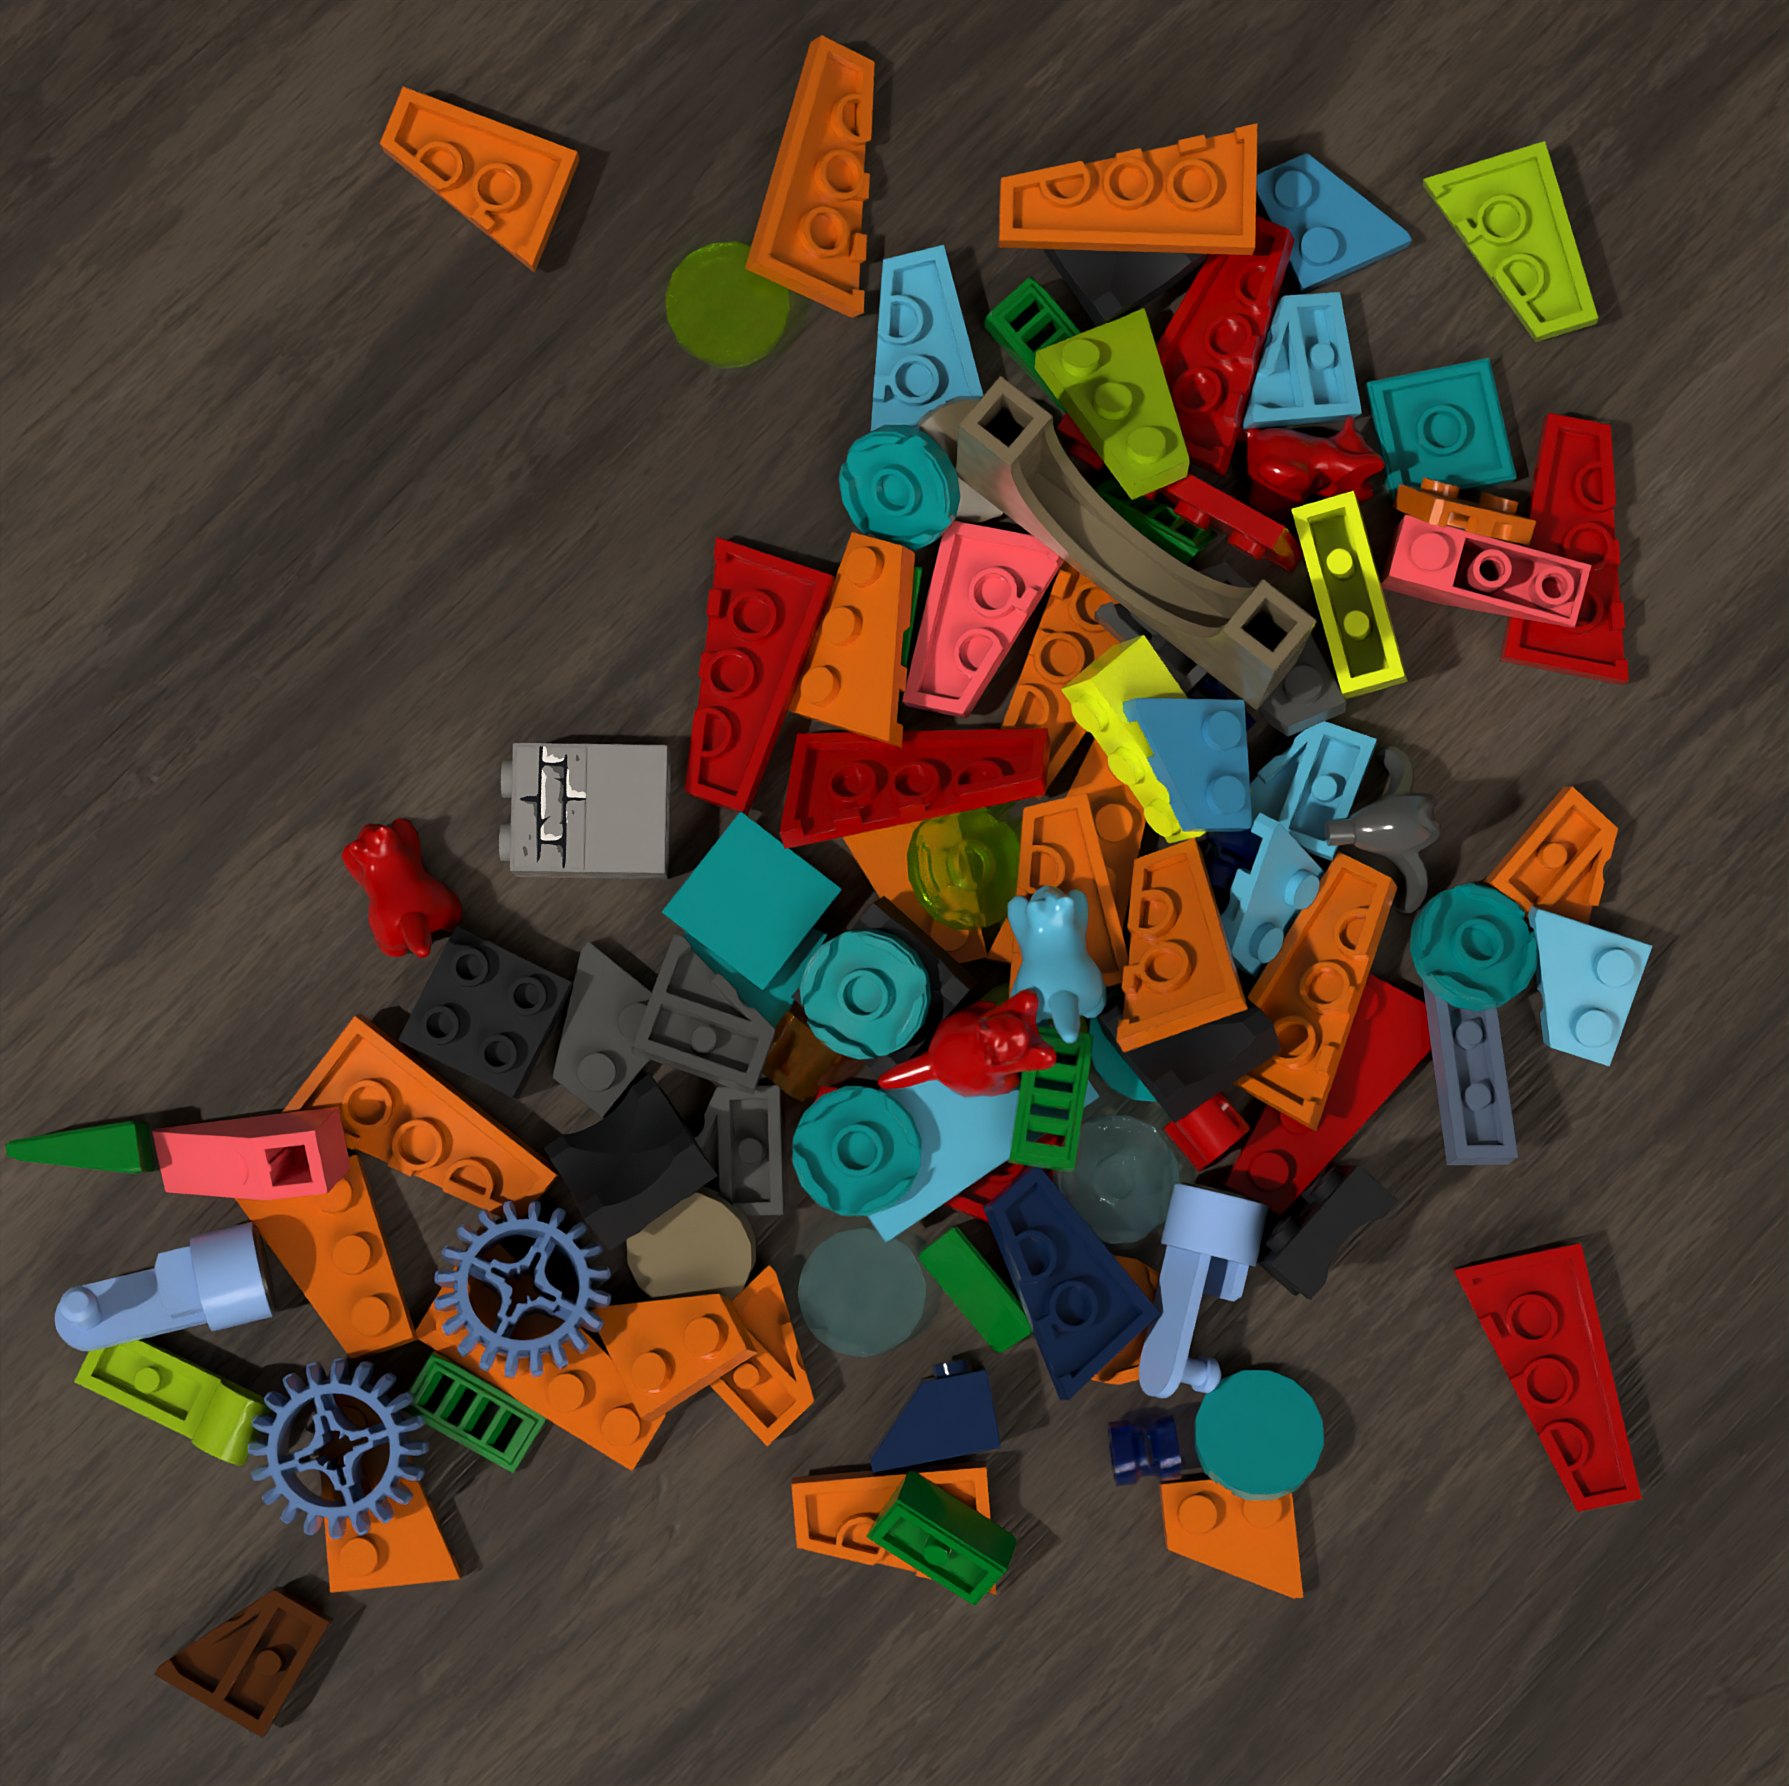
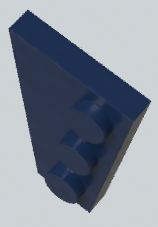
(1066, 1280)

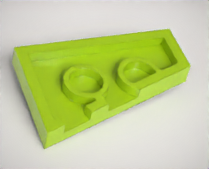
(1520, 236)
(1120, 401)

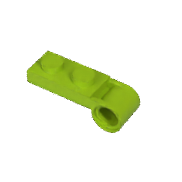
(177, 1395)

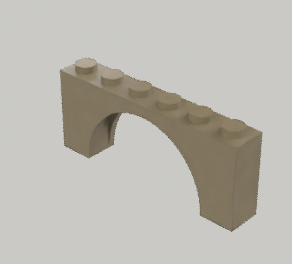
(1230, 631)

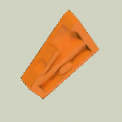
(1559, 859)
(673, 1347)
(1232, 1533)

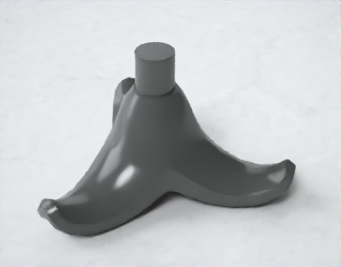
(1394, 827)

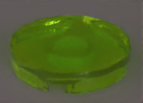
(724, 309)
(964, 868)

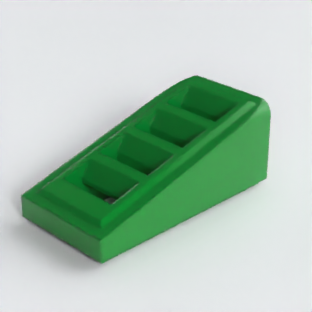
(1015, 343)
(1156, 521)
(110, 1147)
(1047, 1155)
(462, 1432)

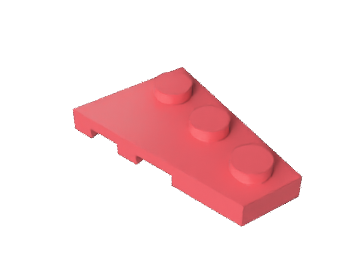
(973, 613)

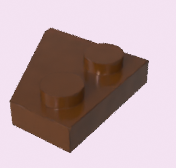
(251, 1659)

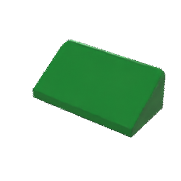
(976, 1290)
(943, 1538)

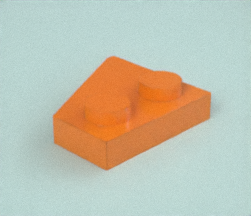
(1438, 505)
(772, 1384)

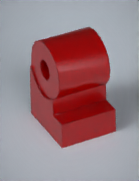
(1207, 1131)

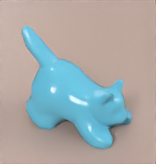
(1056, 959)

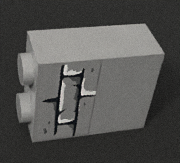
(587, 811)

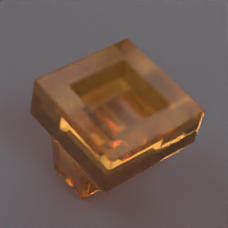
(798, 1058)

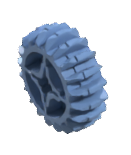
(496, 1273)
(345, 1477)

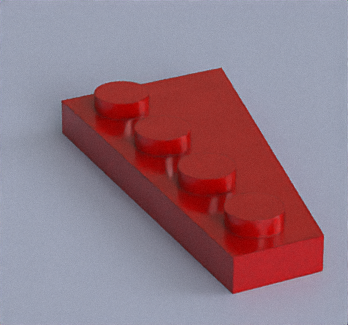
(1218, 343)
(1205, 506)
(1575, 520)
(754, 653)
(862, 785)
(1379, 1053)
(1554, 1352)

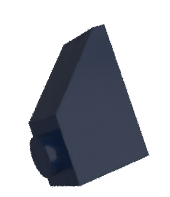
(941, 1419)

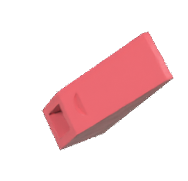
(1483, 573)
(255, 1156)

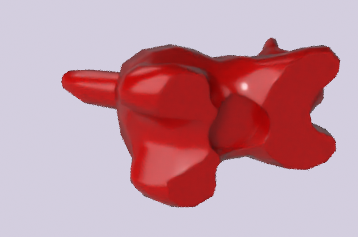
(1293, 465)
(402, 896)
(980, 1050)

